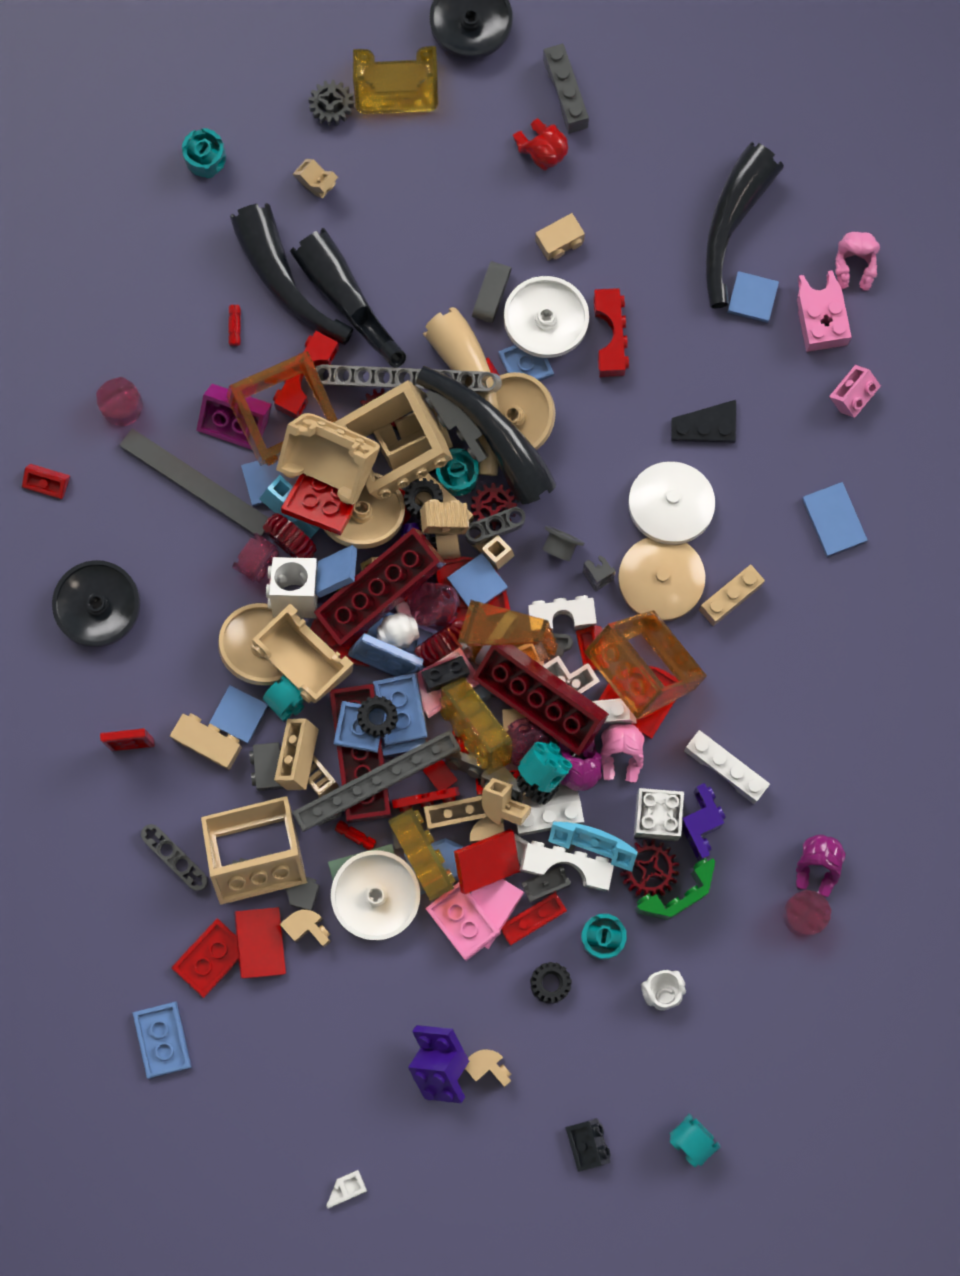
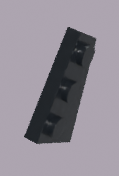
(707, 424)

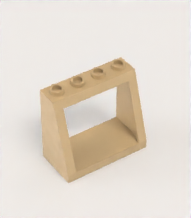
(383, 412)
(258, 874)

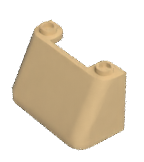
(328, 455)
(301, 655)

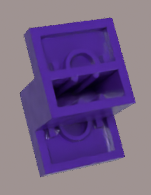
(702, 822)
(438, 1064)

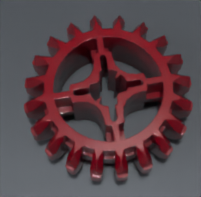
(289, 537)
(440, 644)
(658, 872)

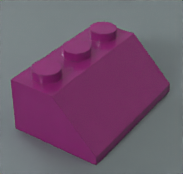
(219, 420)

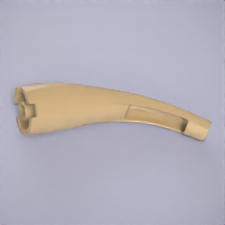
(461, 351)

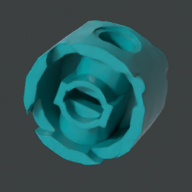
(204, 152)
(459, 474)
(284, 699)
(544, 766)
(603, 936)
(694, 1141)

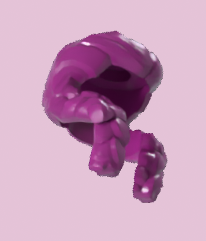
(585, 772)
(825, 852)

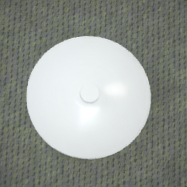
(546, 316)
(671, 503)
(375, 895)

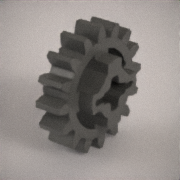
(323, 98)

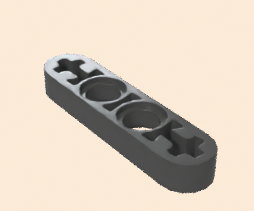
(176, 855)

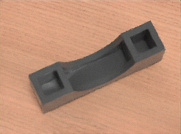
(567, 89)
(300, 896)

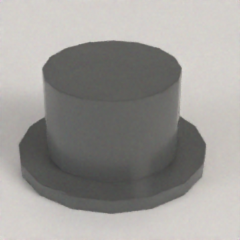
(561, 543)

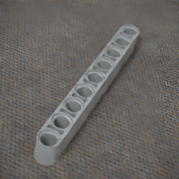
(397, 377)

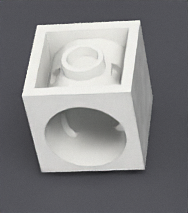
(292, 572)
(658, 814)

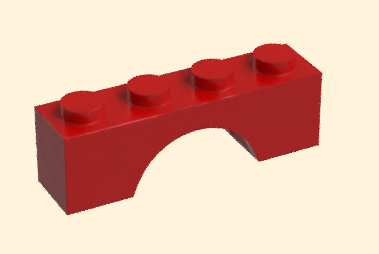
(608, 307)
(291, 398)

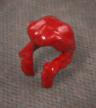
(546, 148)

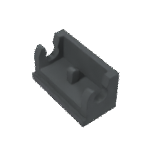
(599, 575)
(545, 885)

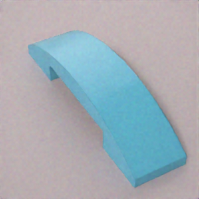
(595, 841)

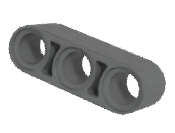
(491, 292)
(502, 518)

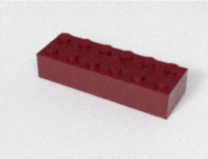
(380, 587)
(541, 696)
(357, 762)

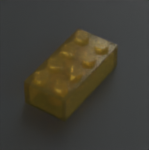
(475, 725)
(421, 854)

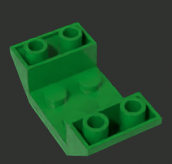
(702, 876)

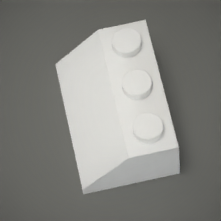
(563, 807)

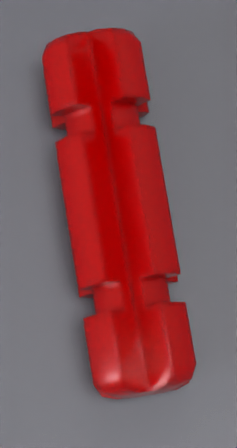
(234, 325)
(355, 835)

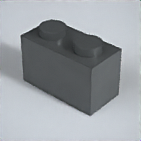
(265, 761)

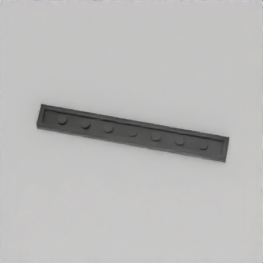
(194, 482)
(376, 780)

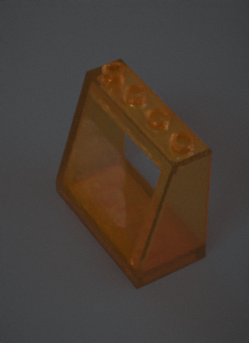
(267, 378)
(500, 626)
(629, 672)

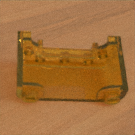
(395, 84)

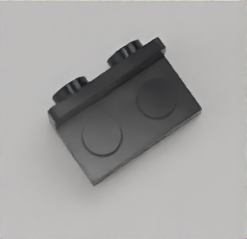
(444, 674)
(588, 1144)

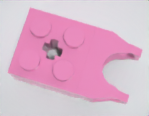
(823, 307)

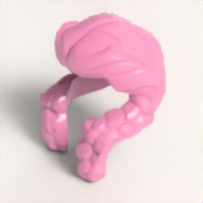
(863, 246)
(624, 739)

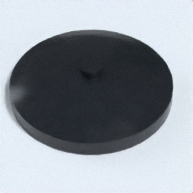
(471, 26)
(96, 603)

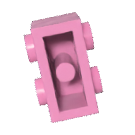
(855, 391)

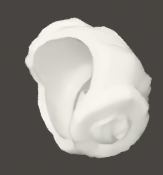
(398, 630)
(664, 989)

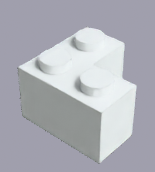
(580, 679)

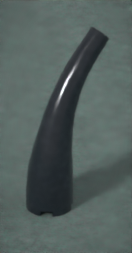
(743, 188)
(264, 250)
(333, 278)
(516, 456)

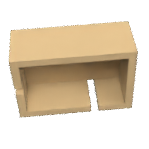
(412, 442)

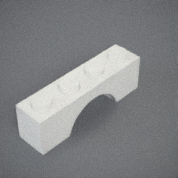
(729, 767)
(594, 872)

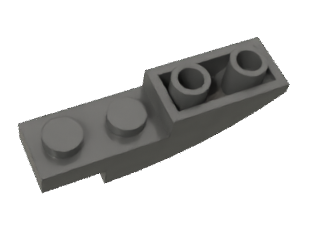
(453, 416)
(468, 764)

